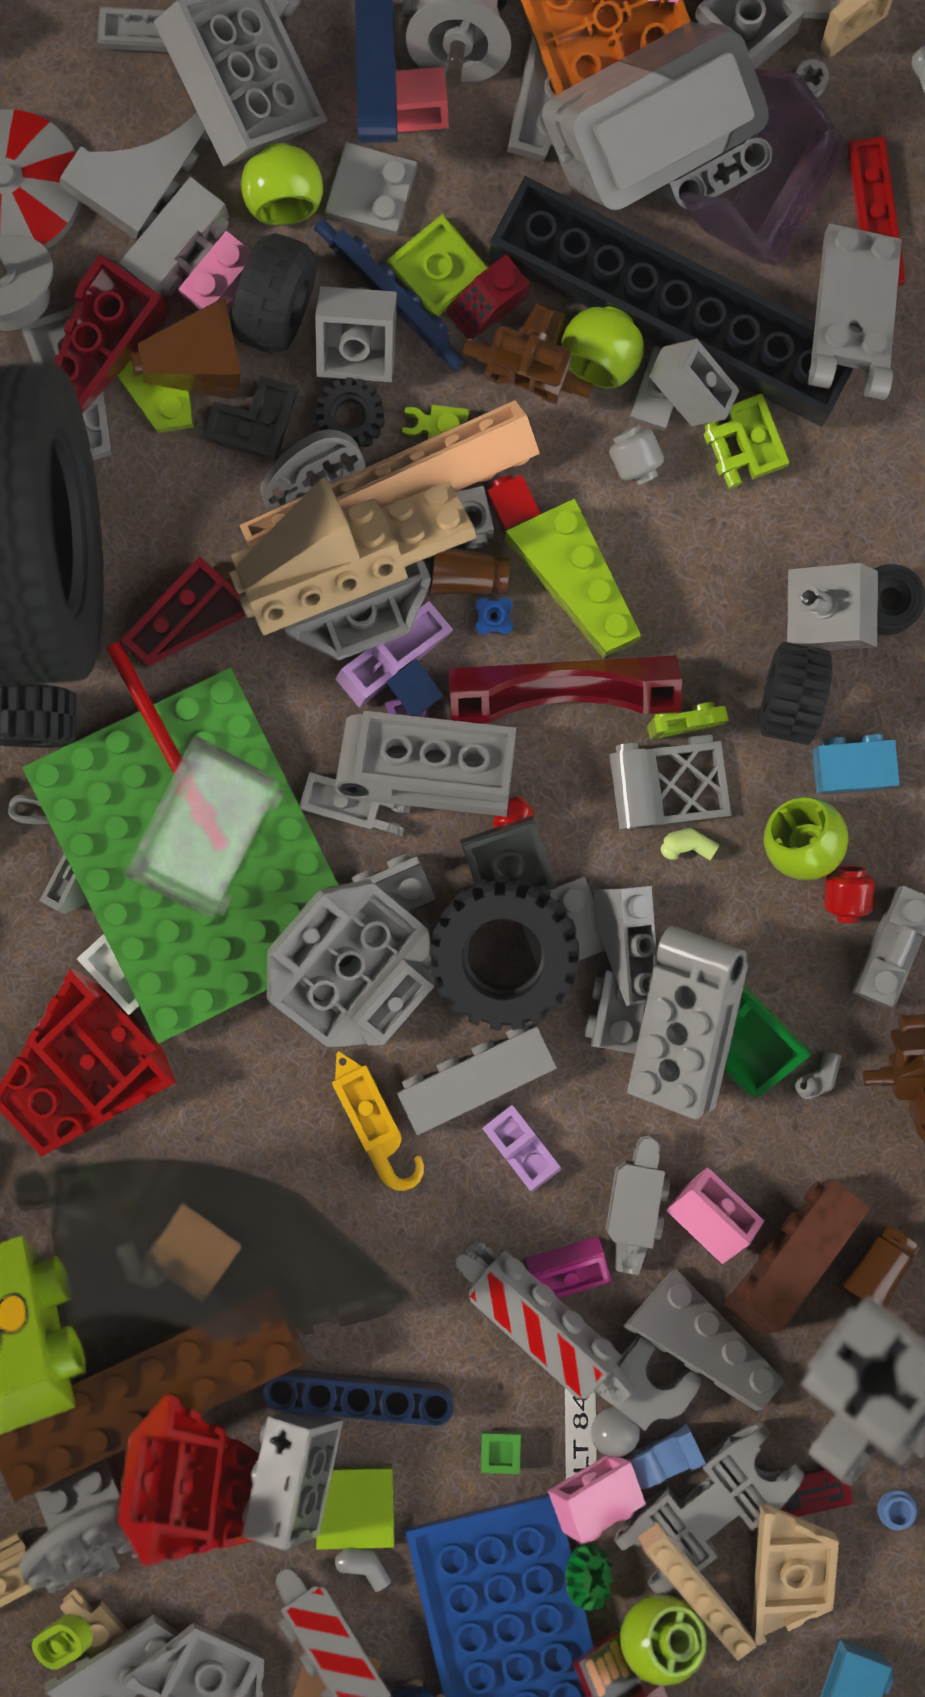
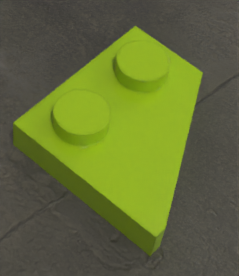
(163, 406)
(674, 723)

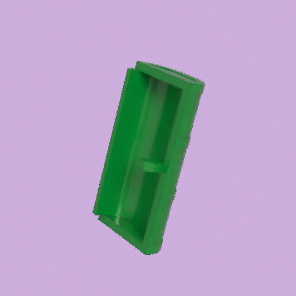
(761, 1047)

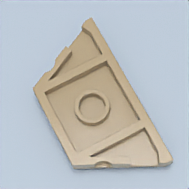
(792, 1572)

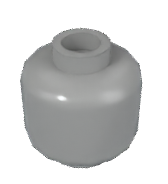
(636, 455)

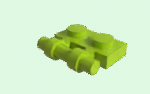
(756, 437)

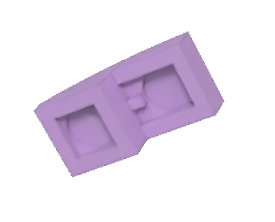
(522, 1148)

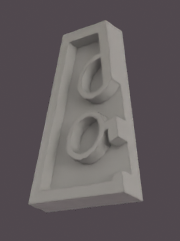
(106, 1672)

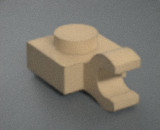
(102, 1620)

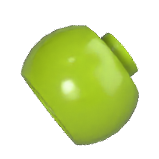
(281, 185)
(603, 346)
(812, 832)
(644, 1637)

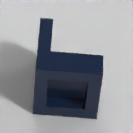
(415, 689)

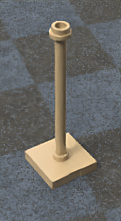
(850, 21)

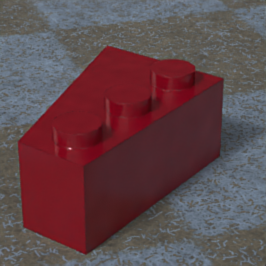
(185, 614)

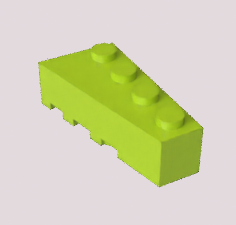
(571, 567)

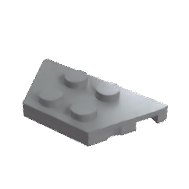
(199, 1666)

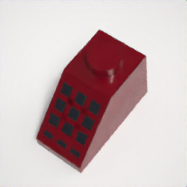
(489, 298)

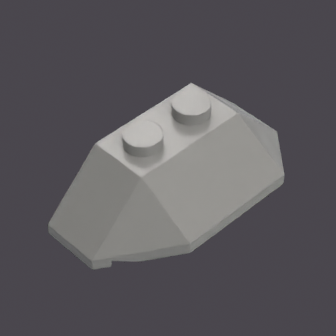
(368, 619)

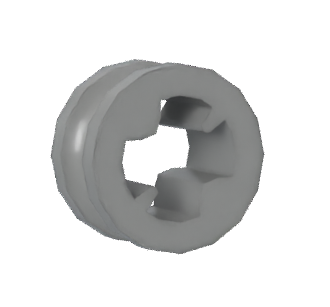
(814, 67)

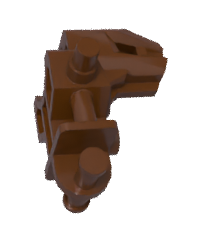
(531, 357)
(906, 1068)

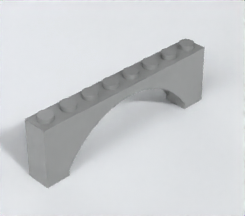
(134, 181)

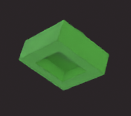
(500, 1452)

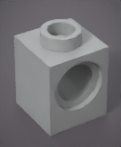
(475, 501)

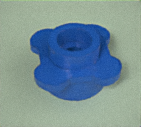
(501, 608)

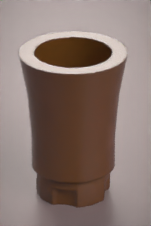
(468, 573)
(880, 1267)

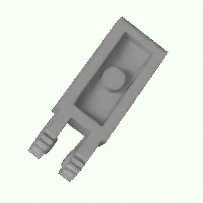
(323, 800)

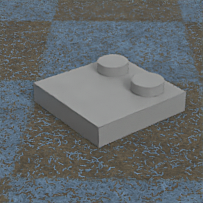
(371, 189)
(580, 906)

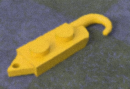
(372, 1121)

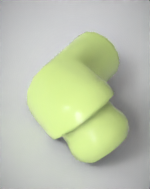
(687, 840)

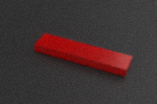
(874, 189)

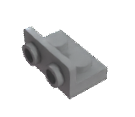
(402, 882)
(614, 1024)

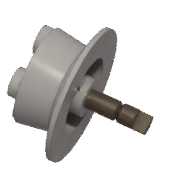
(461, 37)

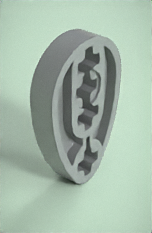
(308, 454)

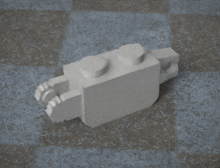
(635, 1205)

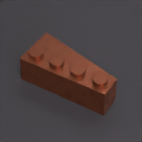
(796, 1257)

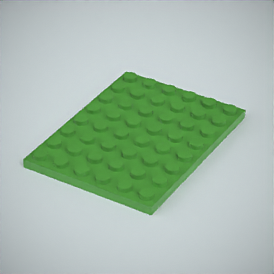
(99, 807)

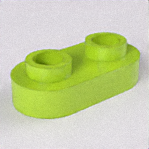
(62, 1641)

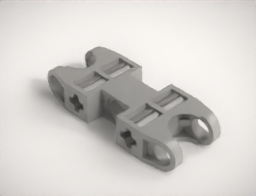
(713, 1501)

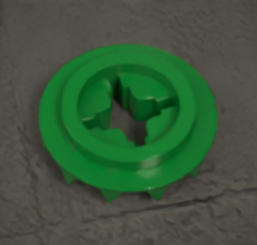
(578, 1577)

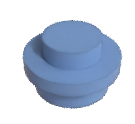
(897, 1509)

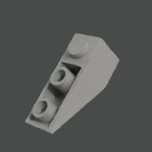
(629, 938)

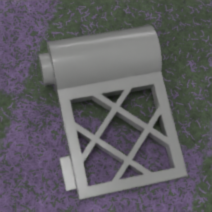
(638, 784)

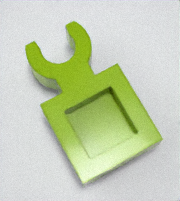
(441, 420)

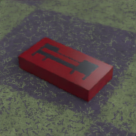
(817, 1493)

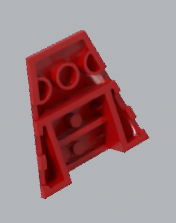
(80, 1067)
(183, 1485)

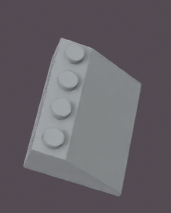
(240, 74)

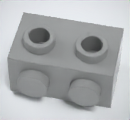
(694, 382)

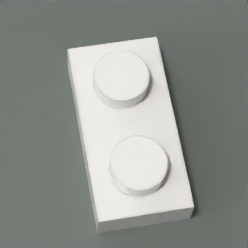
(103, 966)

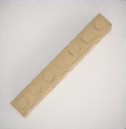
(697, 1591)

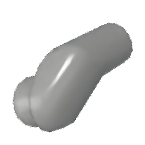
(821, 1080)
(363, 1563)

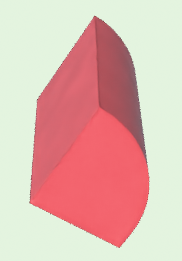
(421, 99)

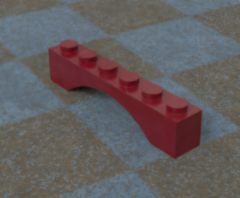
(637, 684)

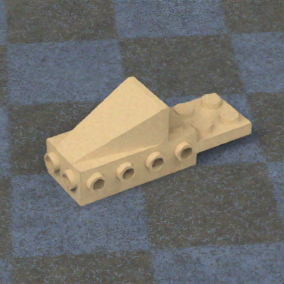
(323, 546)

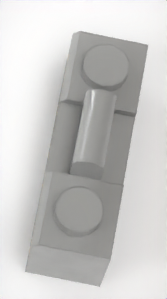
(174, 237)
(892, 948)

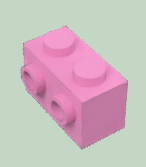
(216, 274)
(715, 1215)
(596, 1498)

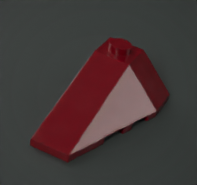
(105, 327)

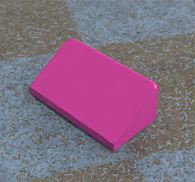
(571, 1267)

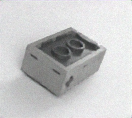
(291, 1479)

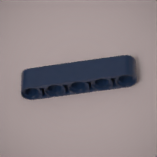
(376, 71)
(375, 1409)

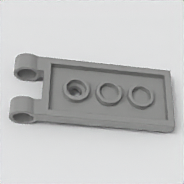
(858, 290)

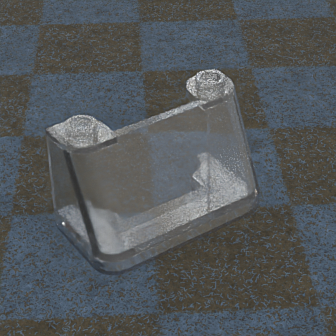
(204, 828)

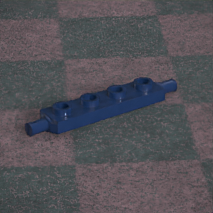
(381, 277)

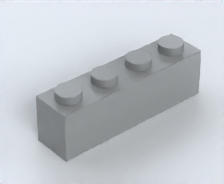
(475, 1080)

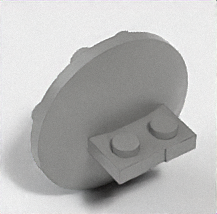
(81, 1528)

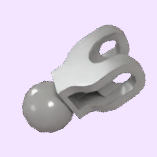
(618, 1429)

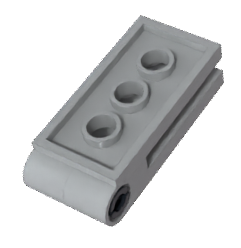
(426, 763)
(688, 1022)

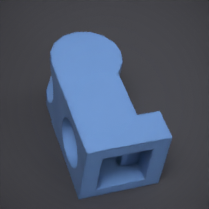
(665, 1457)

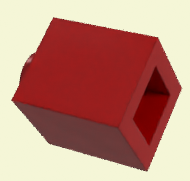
(511, 501)

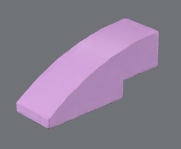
(369, 671)

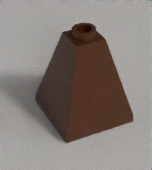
(192, 354)

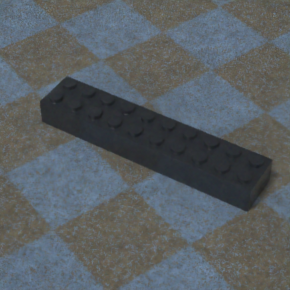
(665, 296)

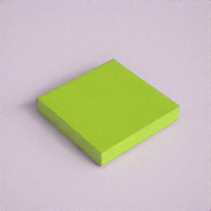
(437, 265)
(358, 1509)

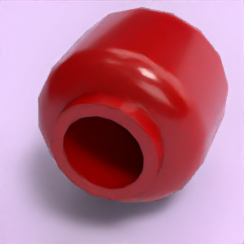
(849, 893)

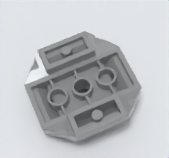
(371, 993)

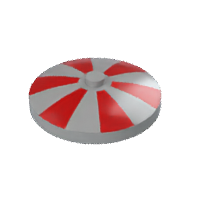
(30, 172)

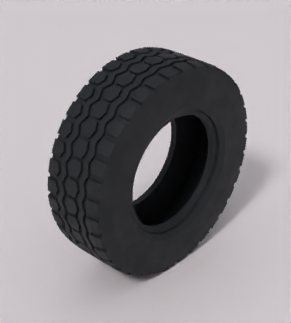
(47, 531)

